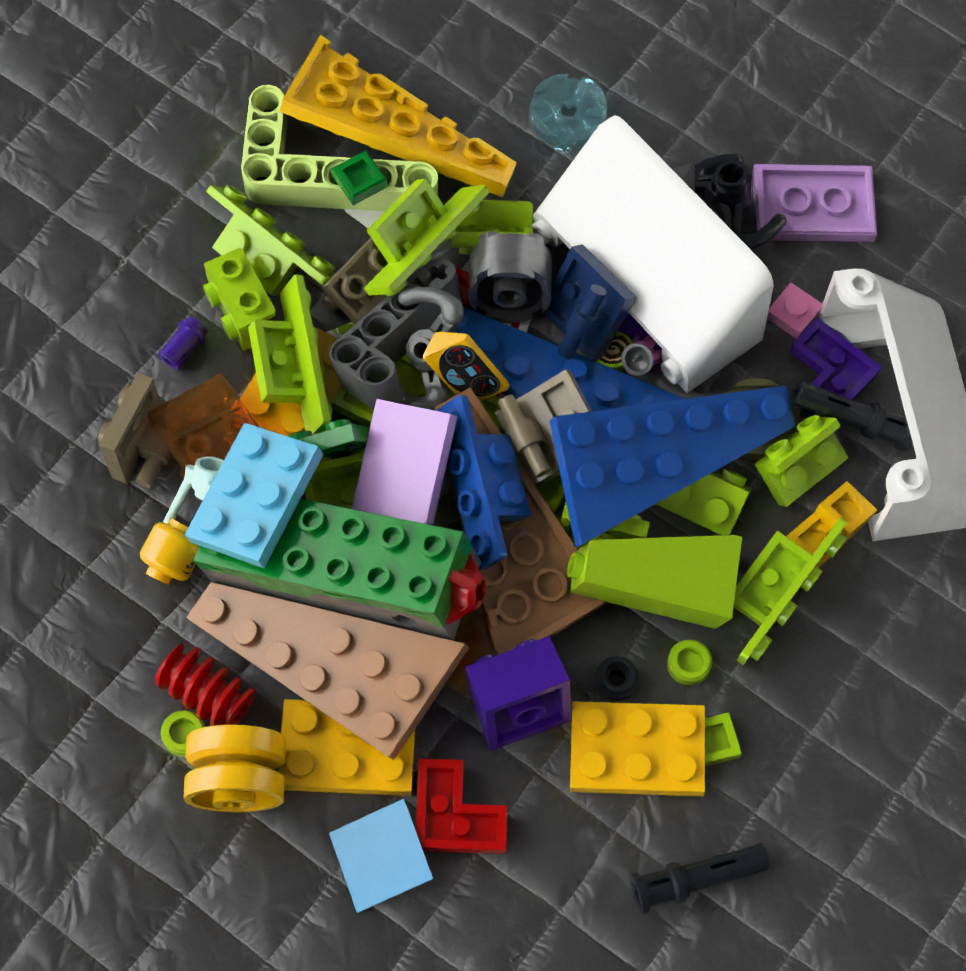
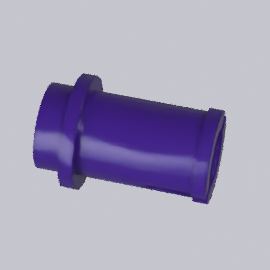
(183, 342)

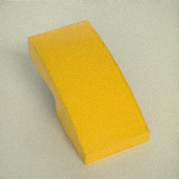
(843, 503)

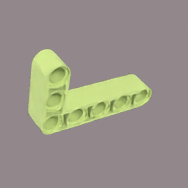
(286, 168)

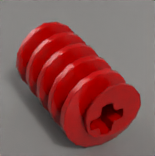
(202, 688)

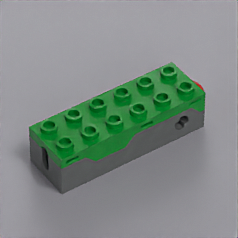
(364, 569)

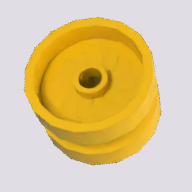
(235, 768)

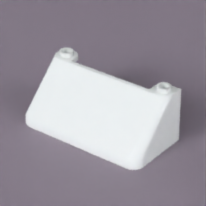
(691, 274)
(873, 312)

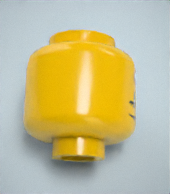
(169, 552)

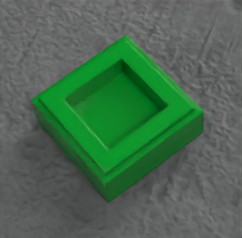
(359, 177)

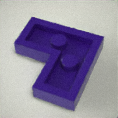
(836, 360)

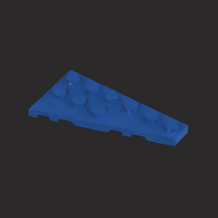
(532, 361)
(640, 454)

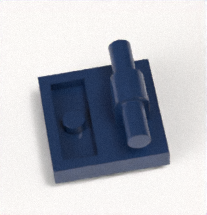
(587, 304)

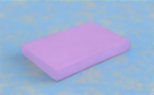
(816, 201)
(404, 462)

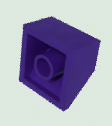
(519, 692)

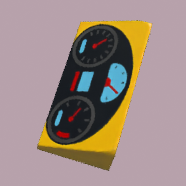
(463, 365)

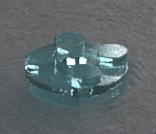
(563, 131)

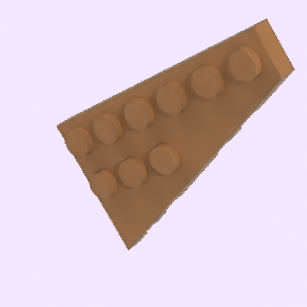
(529, 588)
(350, 668)

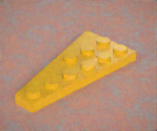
(387, 118)

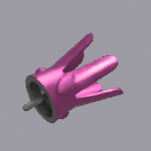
(640, 356)

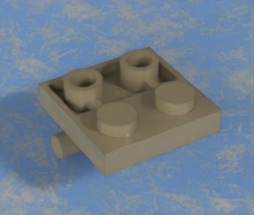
(348, 283)
(529, 423)
(133, 435)

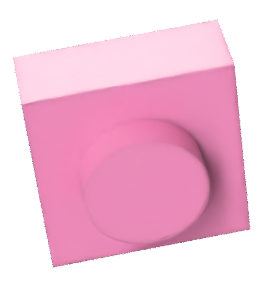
(794, 310)

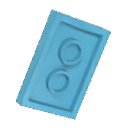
(254, 495)

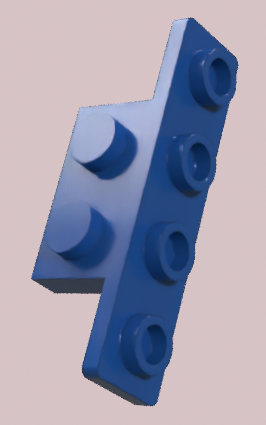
(485, 483)

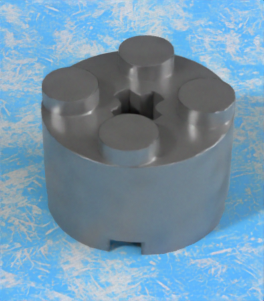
(510, 276)

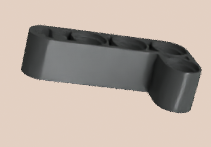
(368, 350)

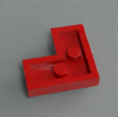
(445, 822)

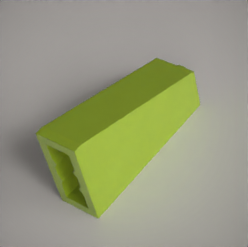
(664, 576)

